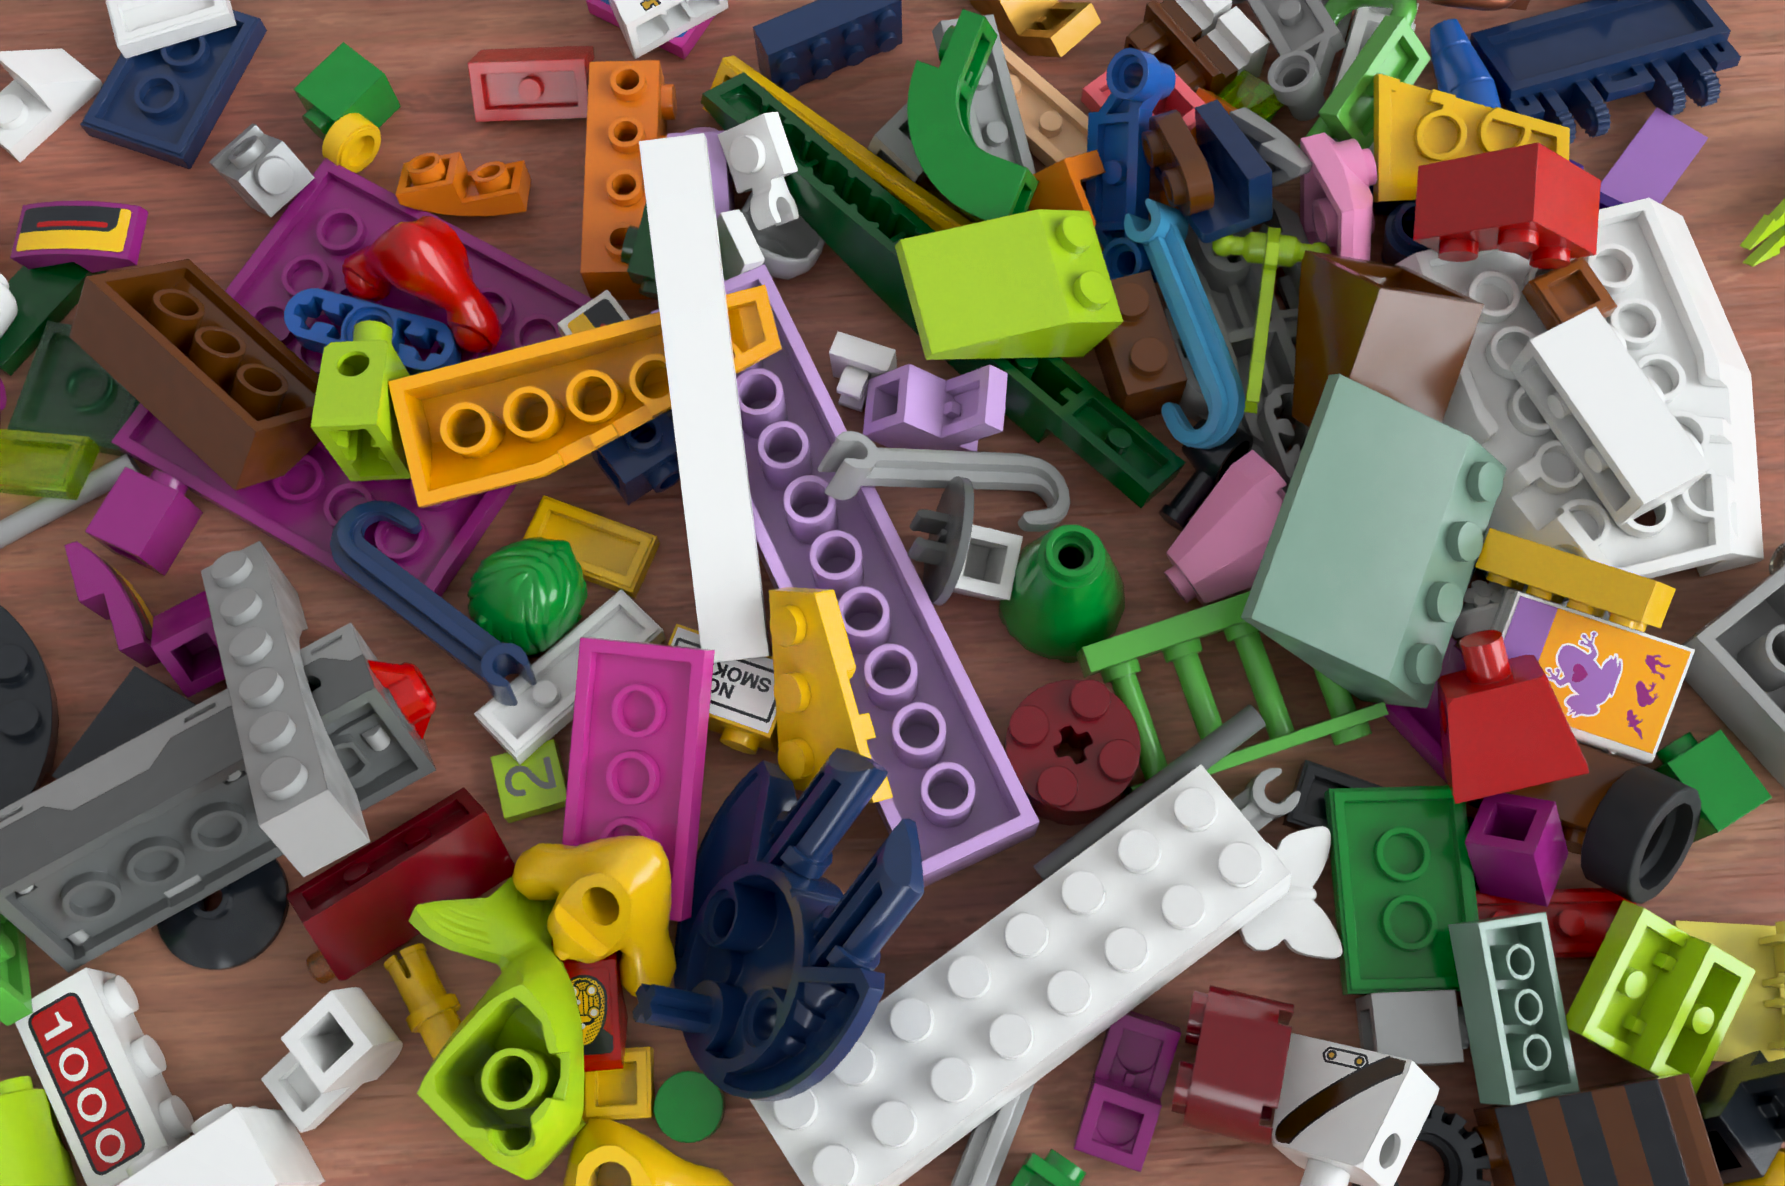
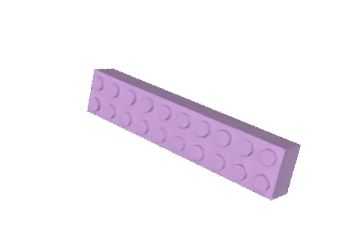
(925, 714)

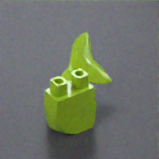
(517, 1059)

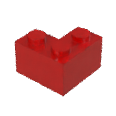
(1511, 202)

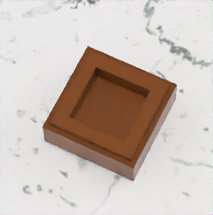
(1567, 293)

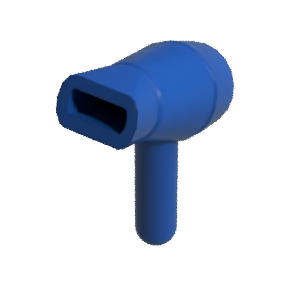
(1459, 66)

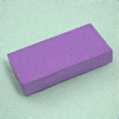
(1653, 160)

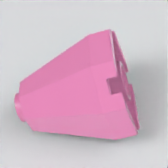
(1228, 533)

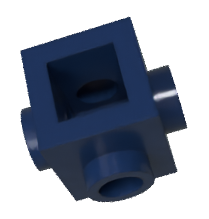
(641, 459)

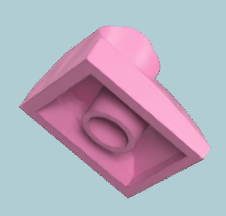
(1337, 195)

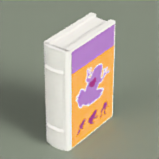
(1606, 676)

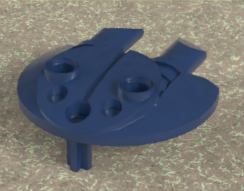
(774, 955)

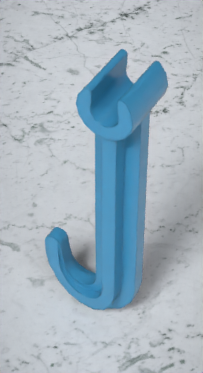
(1196, 326)

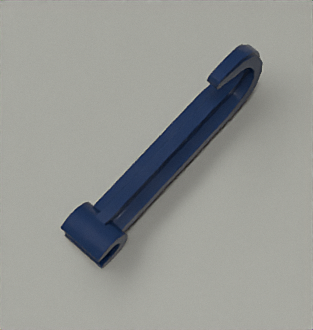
(419, 604)

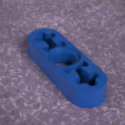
(348, 311)

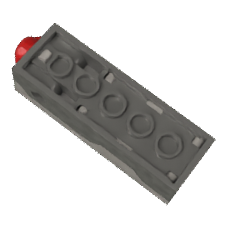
(176, 809)

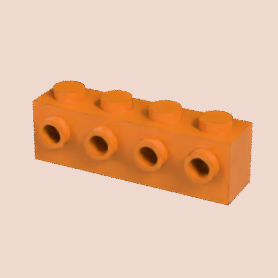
(624, 107)

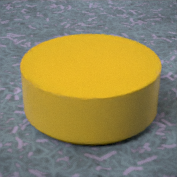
(352, 142)

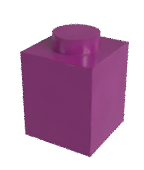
(145, 519)
(188, 645)
(1517, 848)

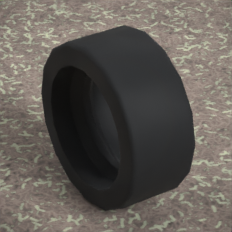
(1640, 834)

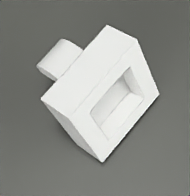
(855, 363)

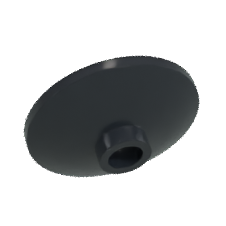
(238, 928)

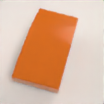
(446, 186)

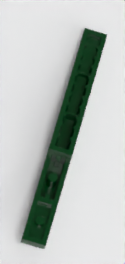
(864, 226)

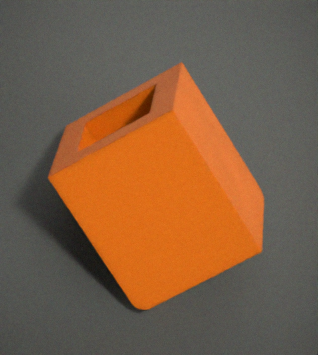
(1061, 183)

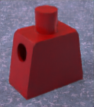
(1502, 723)

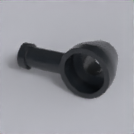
(1210, 468)

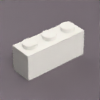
(1609, 416)

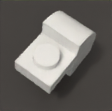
(331, 1056)

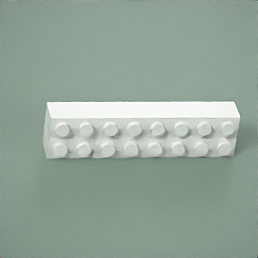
(1032, 988)

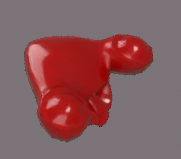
(431, 265)

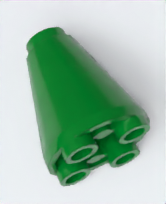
(1064, 594)

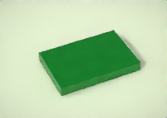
(1398, 886)

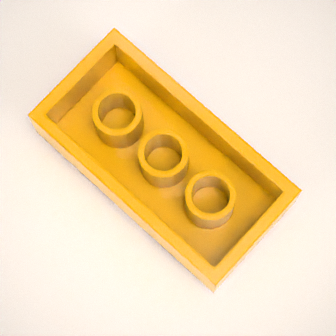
(1587, 583)

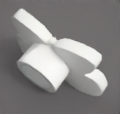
(1296, 915)

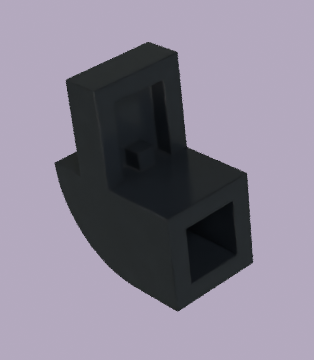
(1744, 1114)

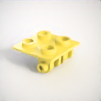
(1761, 1014)

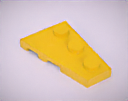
(1433, 126)
(813, 685)

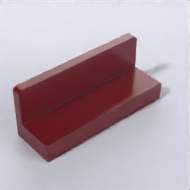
(366, 900)

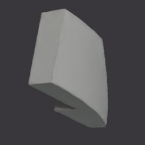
(1275, 148)

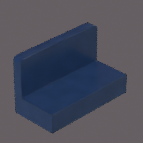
(1238, 176)

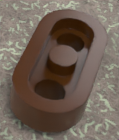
(1182, 164)

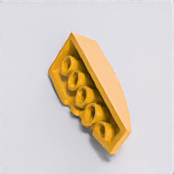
(549, 401)

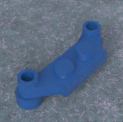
(1115, 132)

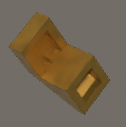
(1041, 26)

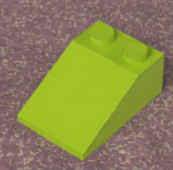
(1010, 287)

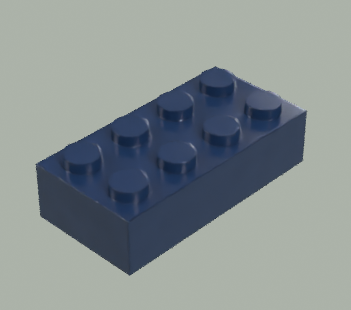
(825, 38)

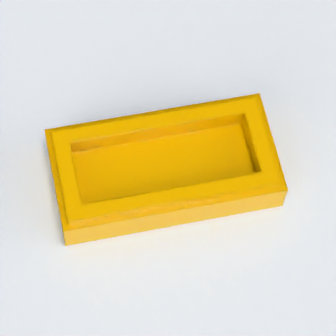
(605, 549)

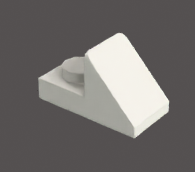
(41, 97)

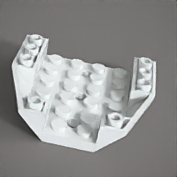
(1676, 339)

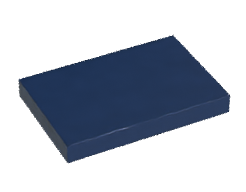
(175, 94)

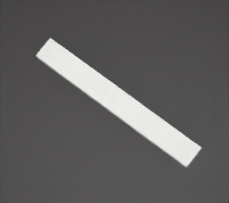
(704, 397)

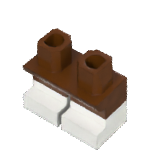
(1201, 41)

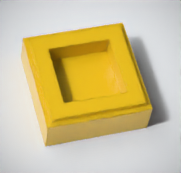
(622, 1092)

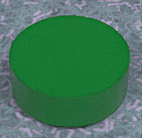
(689, 1107)

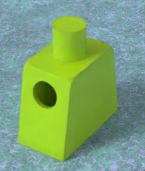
(355, 405)

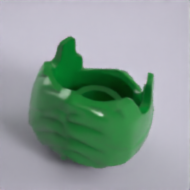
(528, 593)

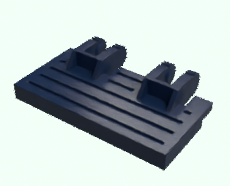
(1618, 48)

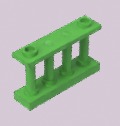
(1180, 643)

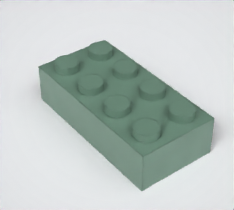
(1513, 1008)

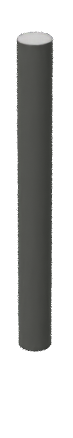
(1204, 753)

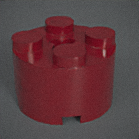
(1083, 717)
(1235, 1065)

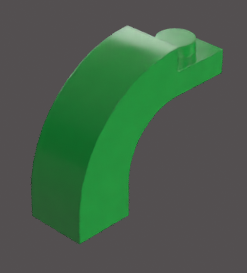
(942, 133)

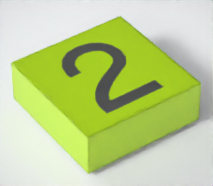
(533, 786)

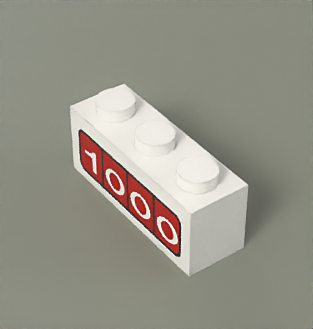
(102, 1074)

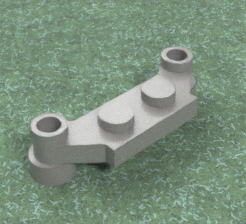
(1306, 48)

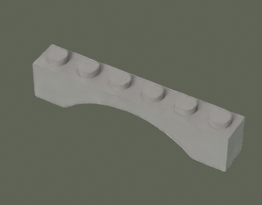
(289, 759)

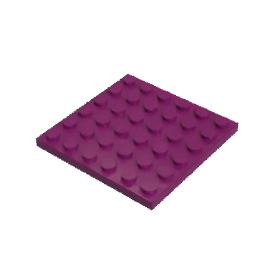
(307, 251)

